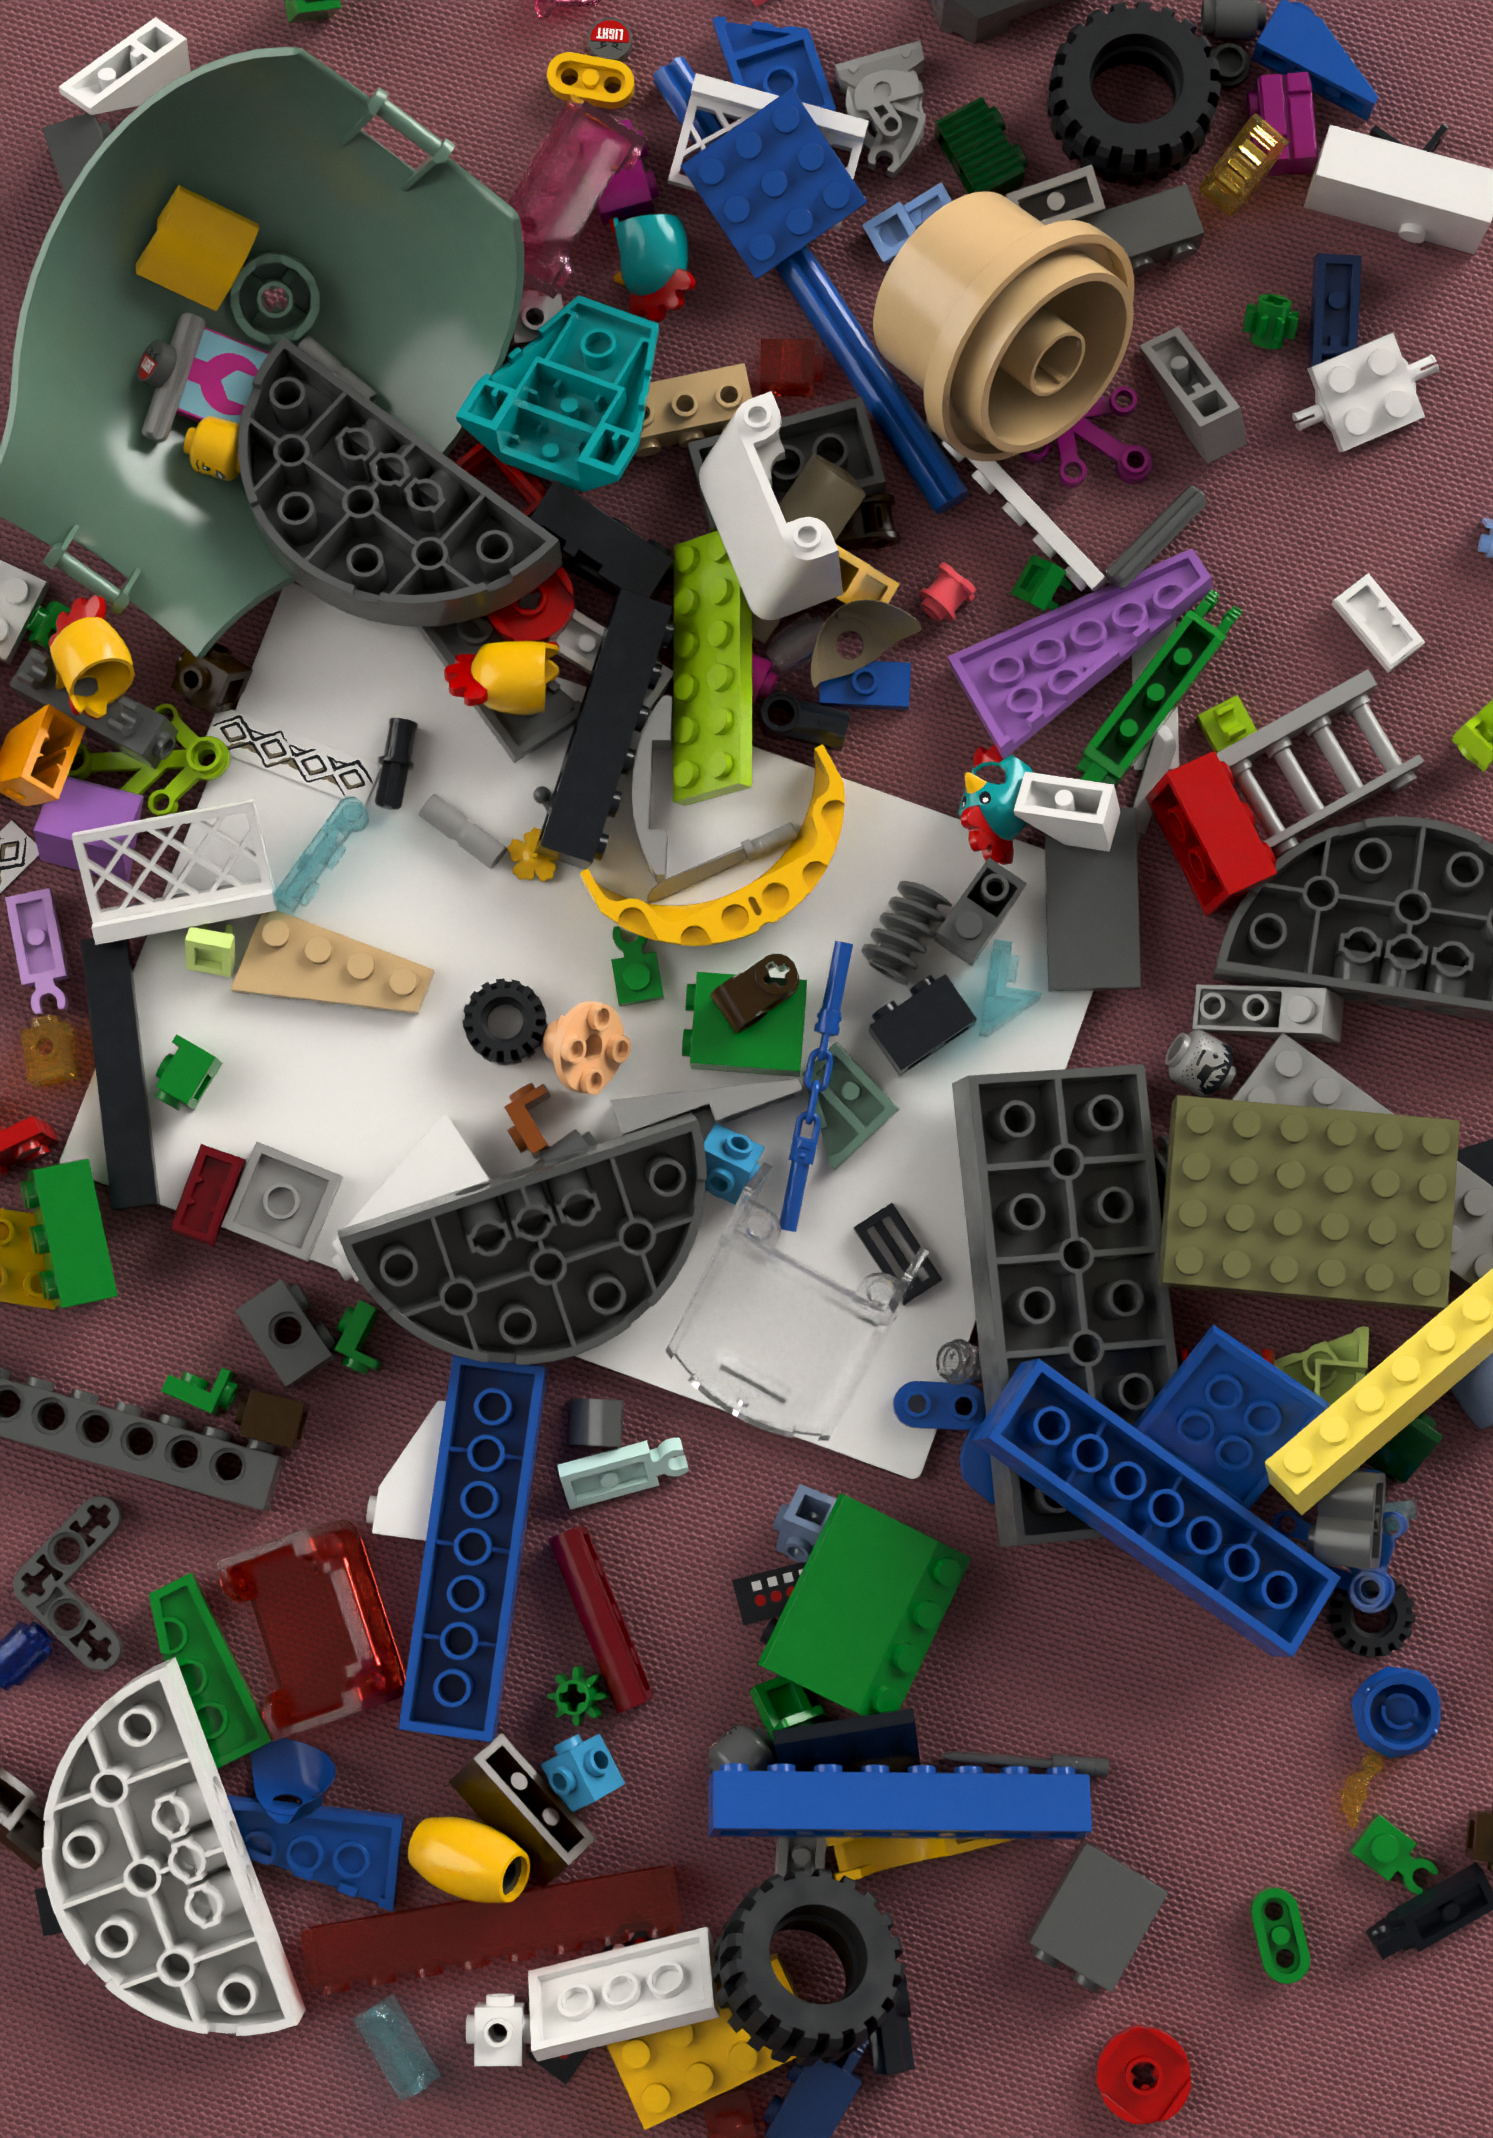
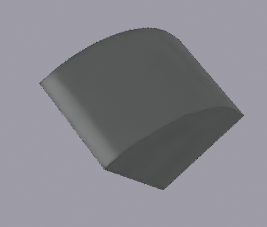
(595, 1422)

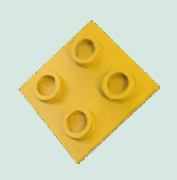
(19, 1263)

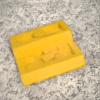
(197, 248)

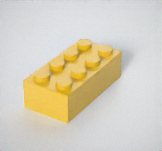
(690, 2062)

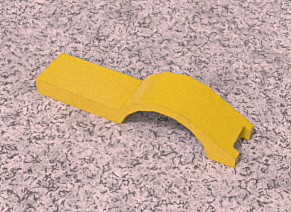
(869, 1855)

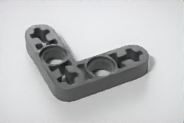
(58, 1591)

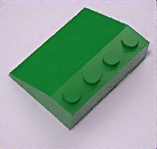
(864, 1609)

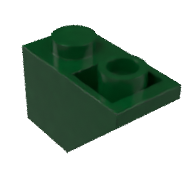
(1406, 1450)

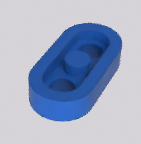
(940, 1405)

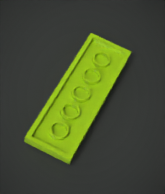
(710, 674)

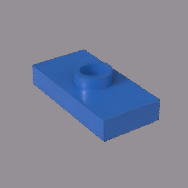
(871, 687)

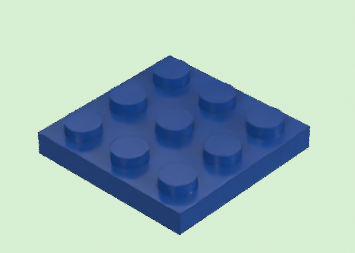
(774, 184)
(1228, 1415)

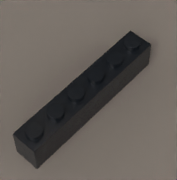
(604, 729)

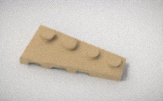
(319, 965)

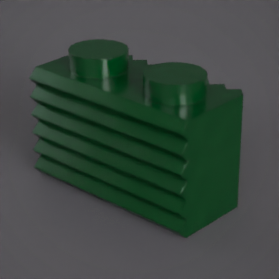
(980, 150)

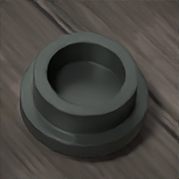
(1232, 63)

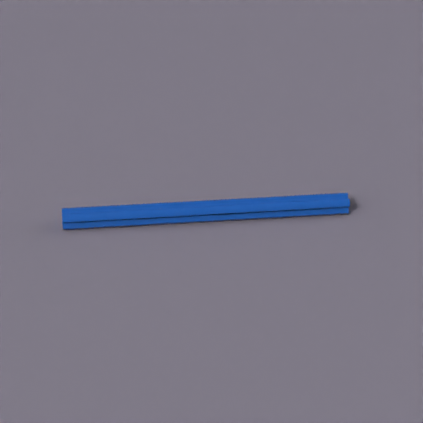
(842, 335)

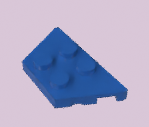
(773, 60)

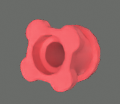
(946, 594)

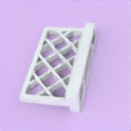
(742, 102)
(183, 909)

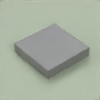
(282, 1201)

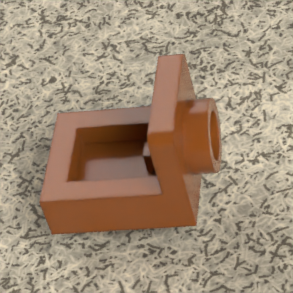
(525, 1132)

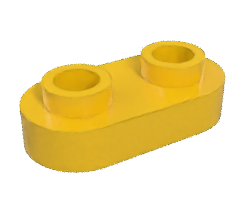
(593, 77)

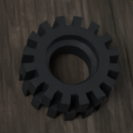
(488, 999)
(1371, 1644)

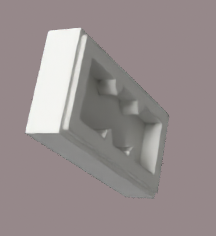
(1378, 623)

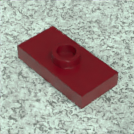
(207, 1195)

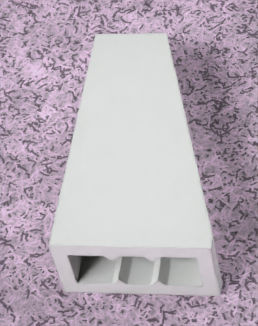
(431, 1169)

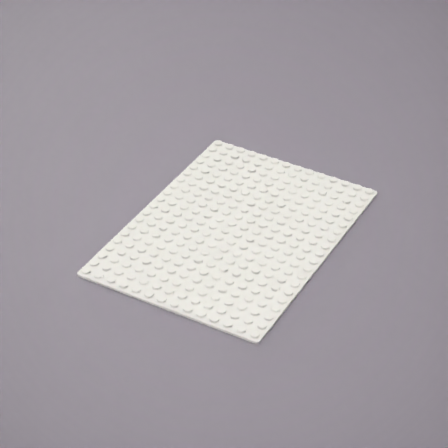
(369, 1083)

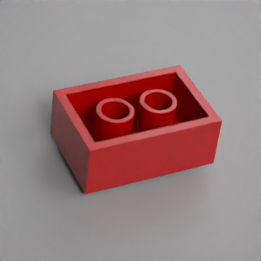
(1211, 832)

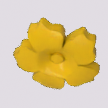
(529, 861)

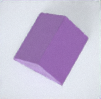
(82, 808)

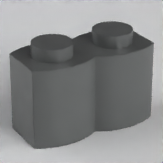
(1350, 1522)

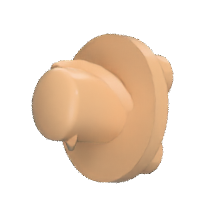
(587, 1046)

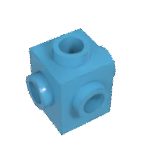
(730, 1162)
(582, 1771)

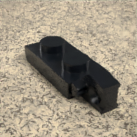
(1434, 1913)

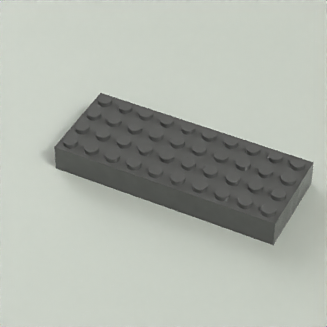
(1063, 1251)

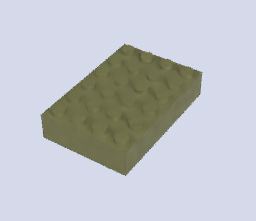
(1309, 1203)

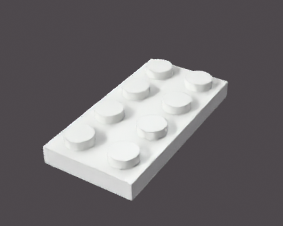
(622, 1994)

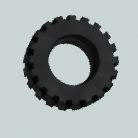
(1145, 40)
(854, 1932)

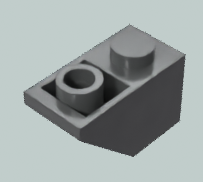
(980, 911)

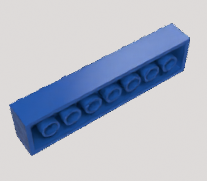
(1156, 1508)
(474, 1549)

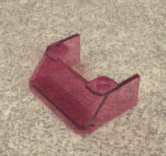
(565, 186)

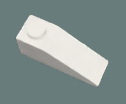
(130, 70)
(407, 1490)

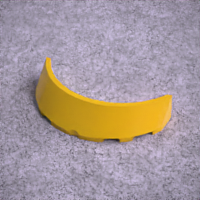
(758, 903)

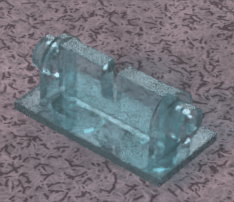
(397, 2047)

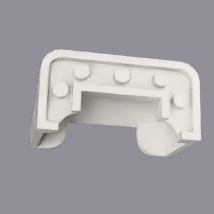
(775, 561)

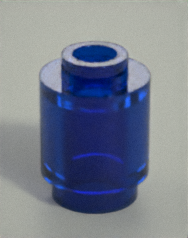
(22, 1653)

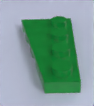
(211, 1674)

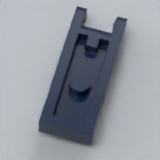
(1334, 306)

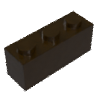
(524, 1807)

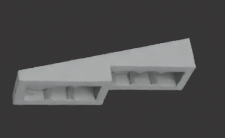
(724, 1103)

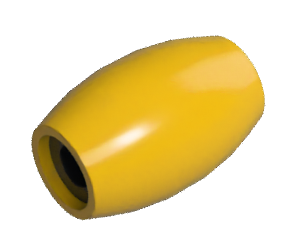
(469, 1859)

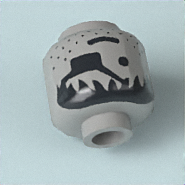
(1200, 1063)

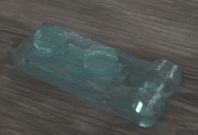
(323, 851)

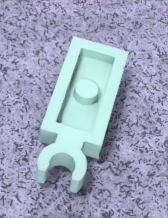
(620, 1471)

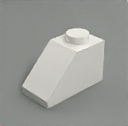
(1069, 809)

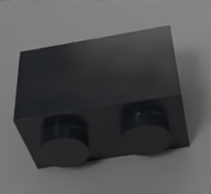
(921, 1023)

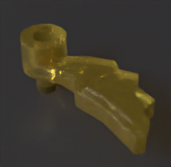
(1355, 1791)

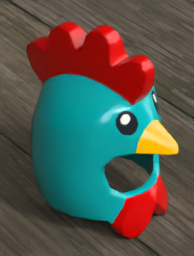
(653, 263)
(989, 808)

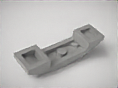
(655, 736)

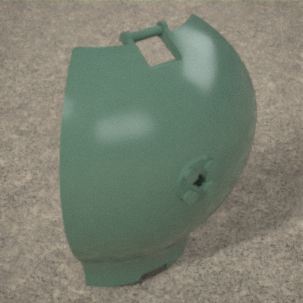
(376, 260)

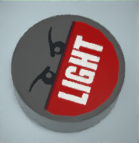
(610, 39)
(157, 364)

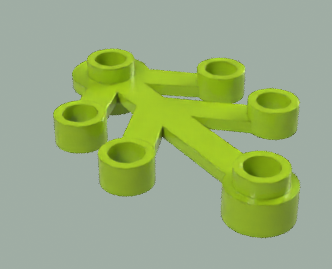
(188, 760)

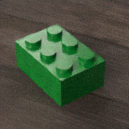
(68, 1233)

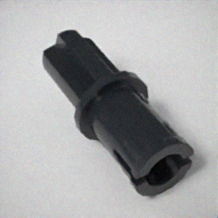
(395, 763)

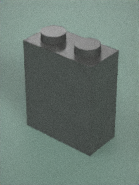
(1095, 1918)

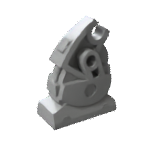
(890, 97)

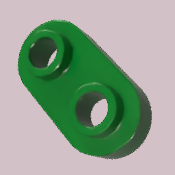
(1279, 1934)

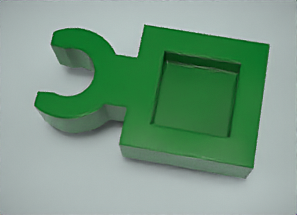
(636, 973)
(1388, 1851)

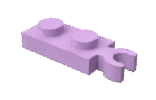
(38, 946)

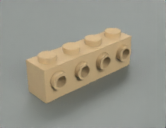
(692, 407)

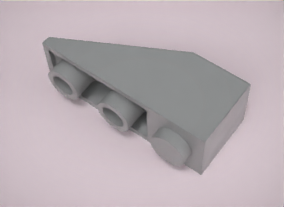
(1269, 1011)

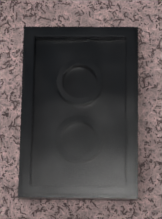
(852, 1743)

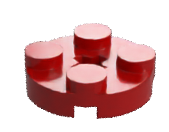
(544, 622)
(1147, 2102)

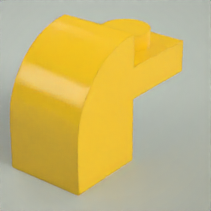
(863, 581)

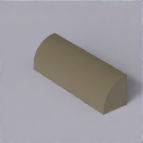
(821, 493)

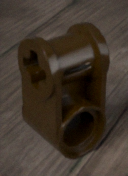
(863, 528)
(747, 995)

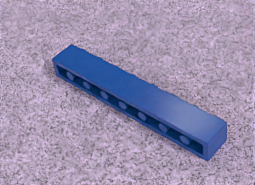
(899, 1804)

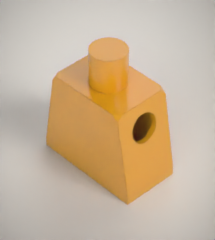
(39, 756)

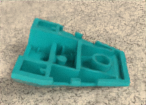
(570, 397)

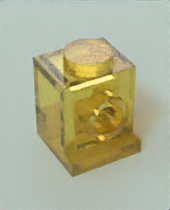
(61, 1063)

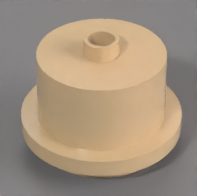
(1005, 322)

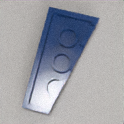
(331, 1845)

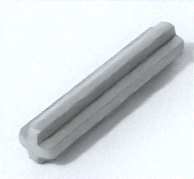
(168, 396)

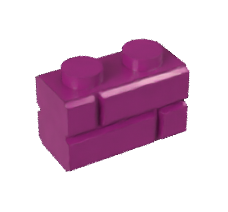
(1288, 108)

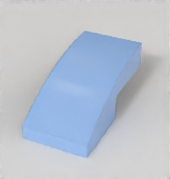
(896, 224)

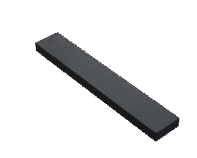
(120, 1074)

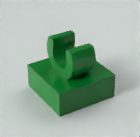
(1039, 583)

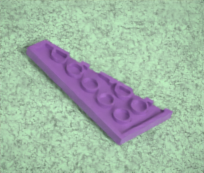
(1050, 661)

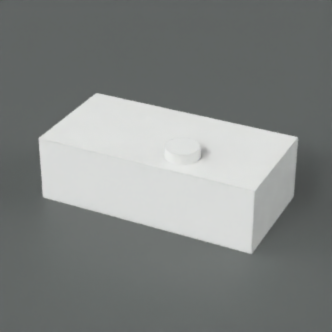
(1402, 190)

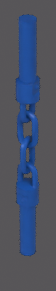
(803, 1148)

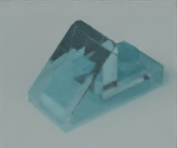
(1002, 1002)

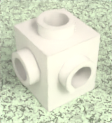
(490, 2046)

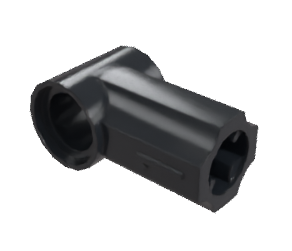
(809, 724)
(892, 2041)

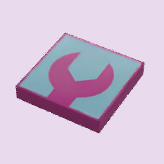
(220, 378)

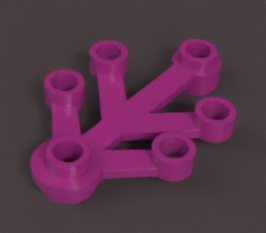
(1101, 441)

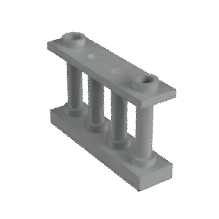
(1315, 721)

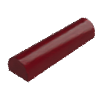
(601, 1618)

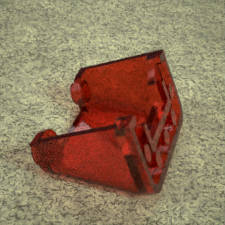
(317, 1625)

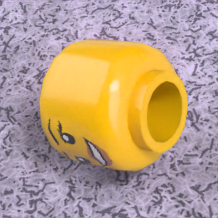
(214, 448)

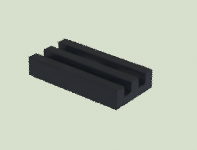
(876, 1221)

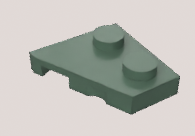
(849, 1107)

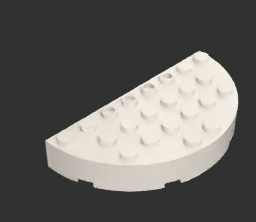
(157, 1871)

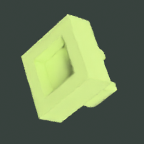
(210, 950)

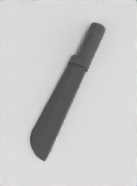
(1083, 1765)

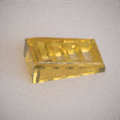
(1224, 185)

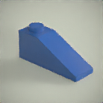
(1302, 42)

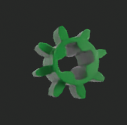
(1270, 321)
(572, 1706)

